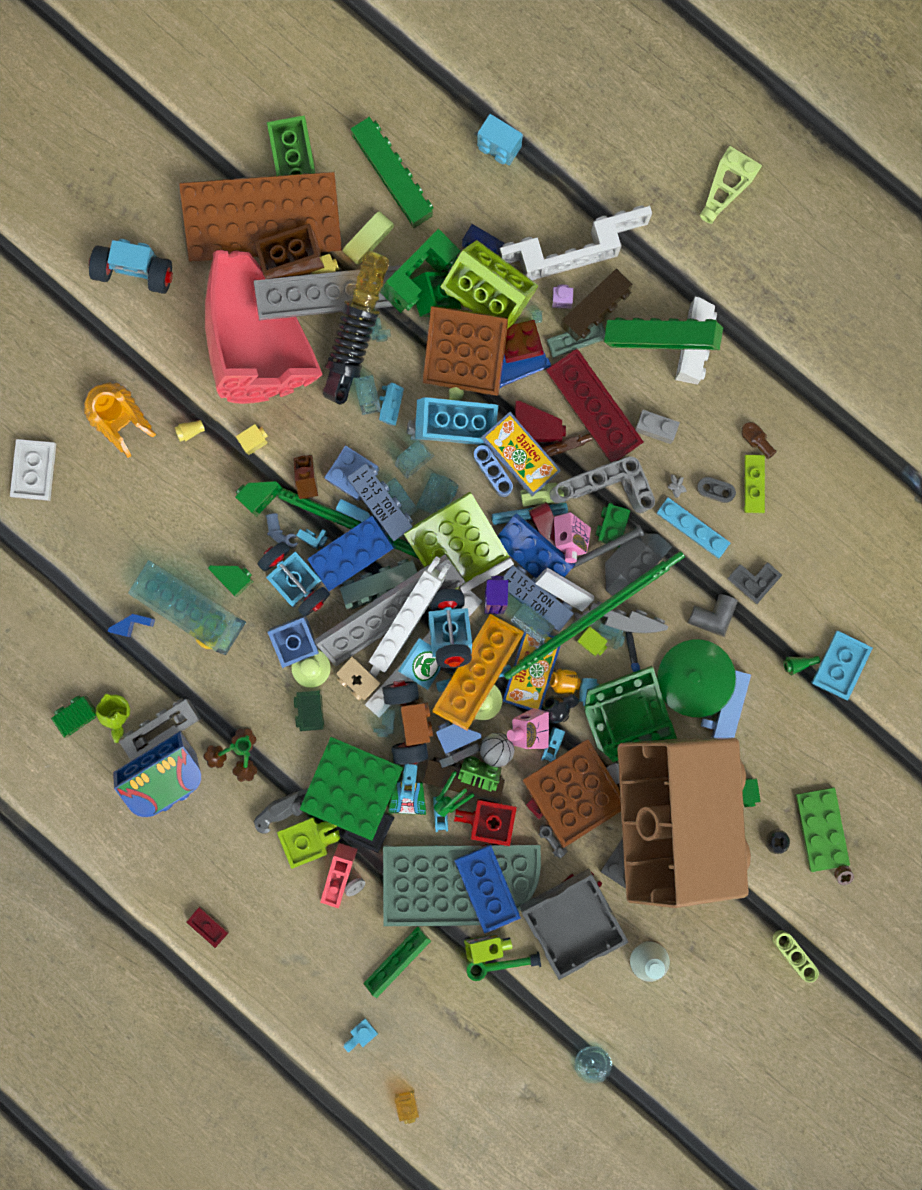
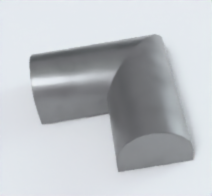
(716, 621)

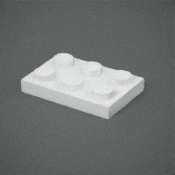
(33, 470)

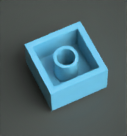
(499, 140)

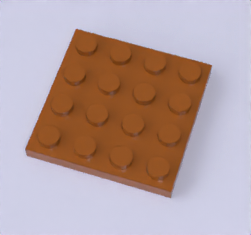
(465, 350)
(574, 793)

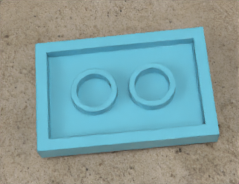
(842, 665)

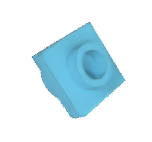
(309, 538)

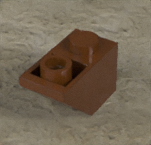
(305, 476)

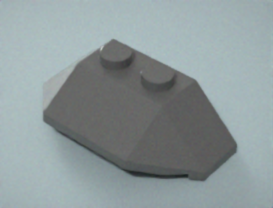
(634, 560)

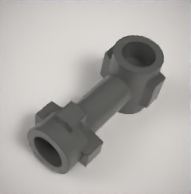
(546, 832)

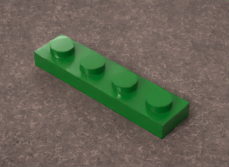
(397, 962)

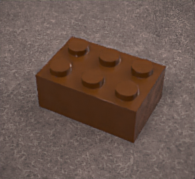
(290, 253)

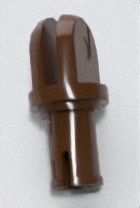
(757, 438)

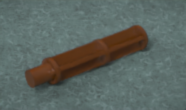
(566, 445)

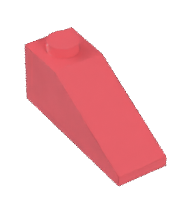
(338, 875)

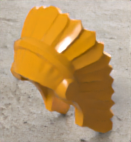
(112, 408)

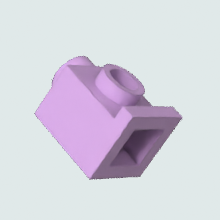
(562, 297)

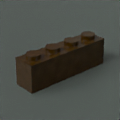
(597, 305)
(438, 777)

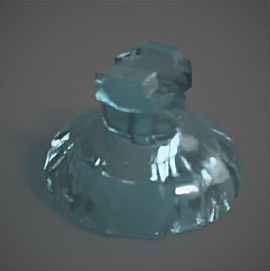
(591, 1057)

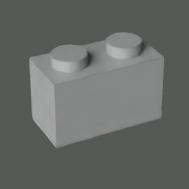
(657, 427)

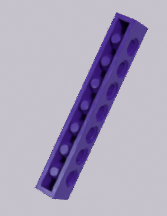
(496, 595)

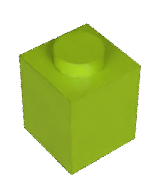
(592, 642)

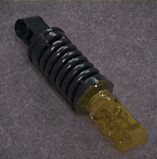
(356, 330)

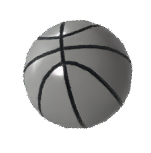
(497, 750)

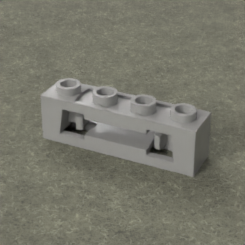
(187, 711)

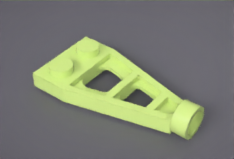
(739, 165)

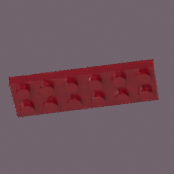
(594, 406)

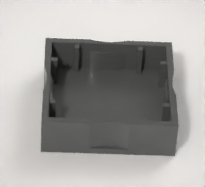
(573, 924)

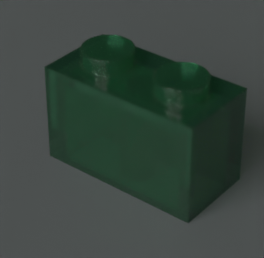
(310, 711)

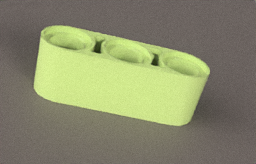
(368, 237)
(803, 961)

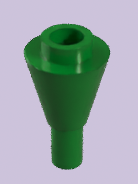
(796, 664)

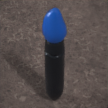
(632, 652)

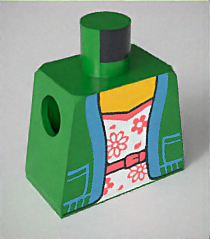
(406, 806)

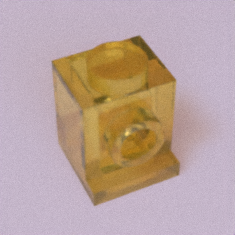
(403, 1100)

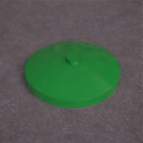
(696, 678)

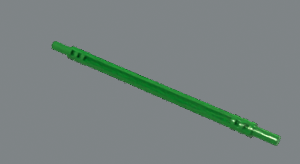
(334, 516)
(598, 612)

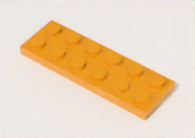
(475, 680)

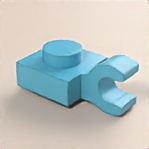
(362, 1034)

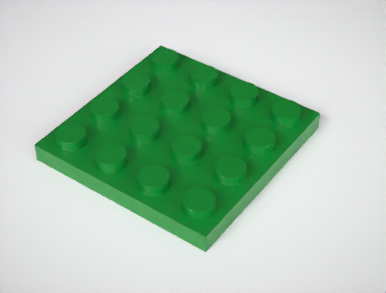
(351, 788)

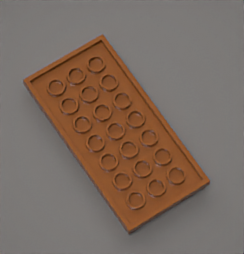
(245, 210)

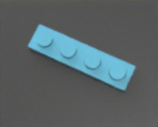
(693, 528)

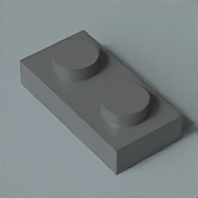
(454, 756)

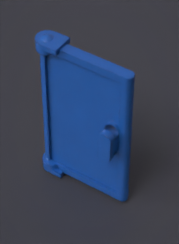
(519, 369)

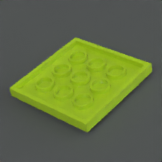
(462, 535)

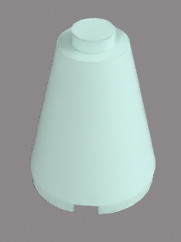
(649, 961)

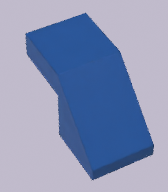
(126, 625)

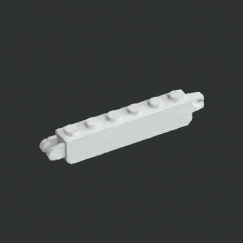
(408, 617)

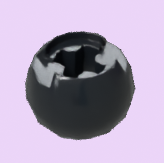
(785, 841)

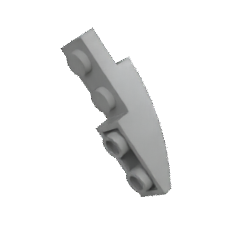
(635, 622)

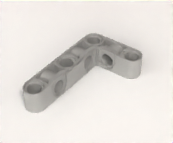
(633, 482)

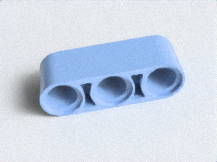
(489, 462)

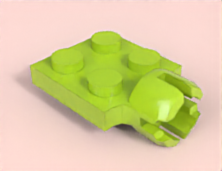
(307, 841)

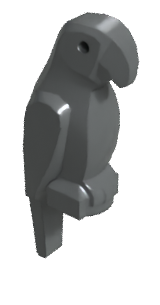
(278, 811)

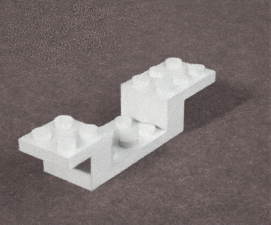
(605, 246)

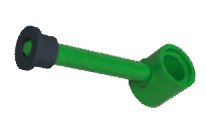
(533, 960)

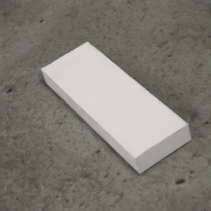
(486, 575)
(564, 589)

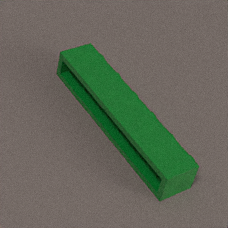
(391, 172)
(663, 334)

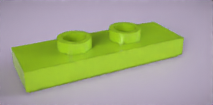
(754, 484)

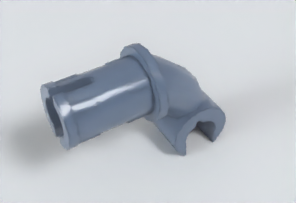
(276, 533)

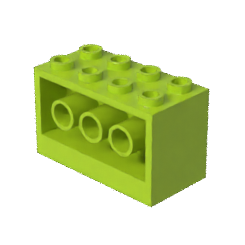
(488, 283)

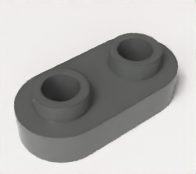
(716, 488)

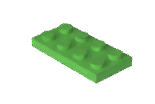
(822, 829)

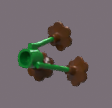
(242, 744)

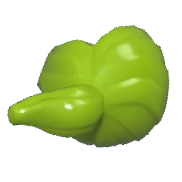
(112, 713)

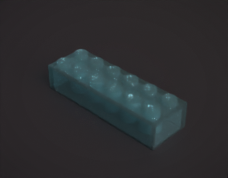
(187, 607)

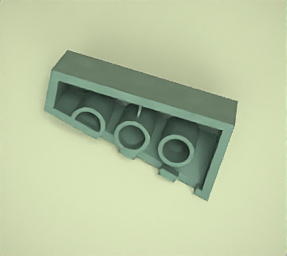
(374, 586)

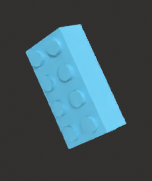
(454, 420)

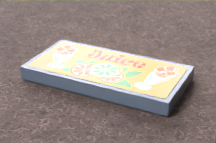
(520, 454)

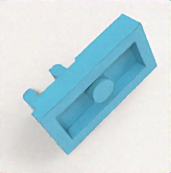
(391, 403)

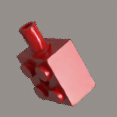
(485, 811)

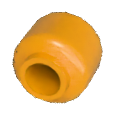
(564, 681)

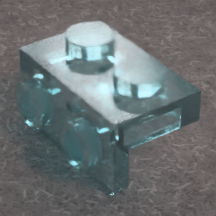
(437, 493)

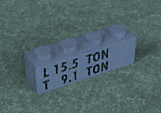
(379, 501)
(538, 599)

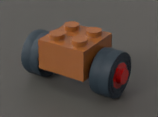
(415, 721)

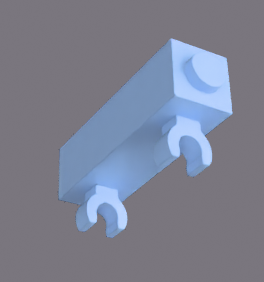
(728, 717)

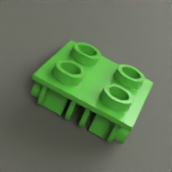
(473, 766)

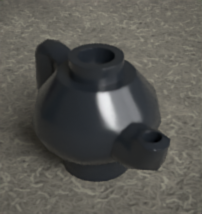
(560, 707)

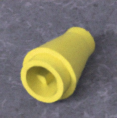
(188, 430)

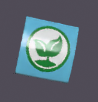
(420, 665)

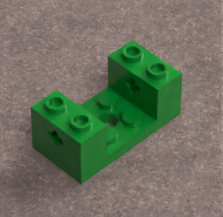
(437, 252)

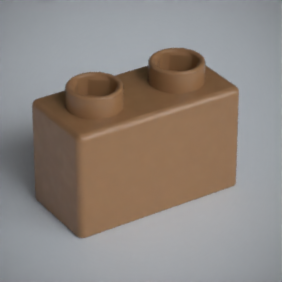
(683, 821)

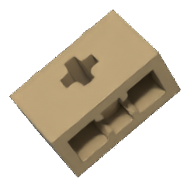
(354, 668)

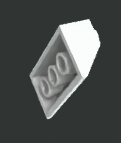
(691, 362)

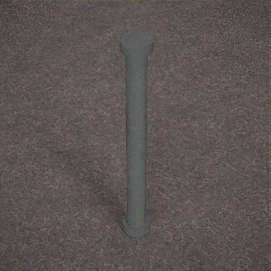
(608, 546)

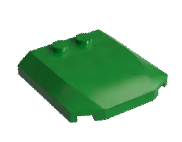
(627, 712)

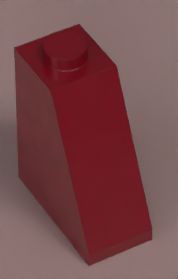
(539, 424)

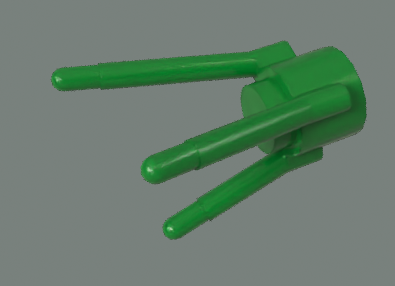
(446, 804)

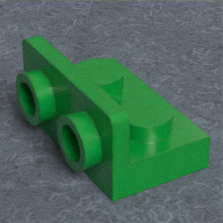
(613, 523)

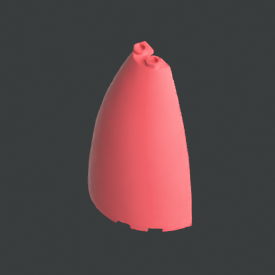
(249, 355)

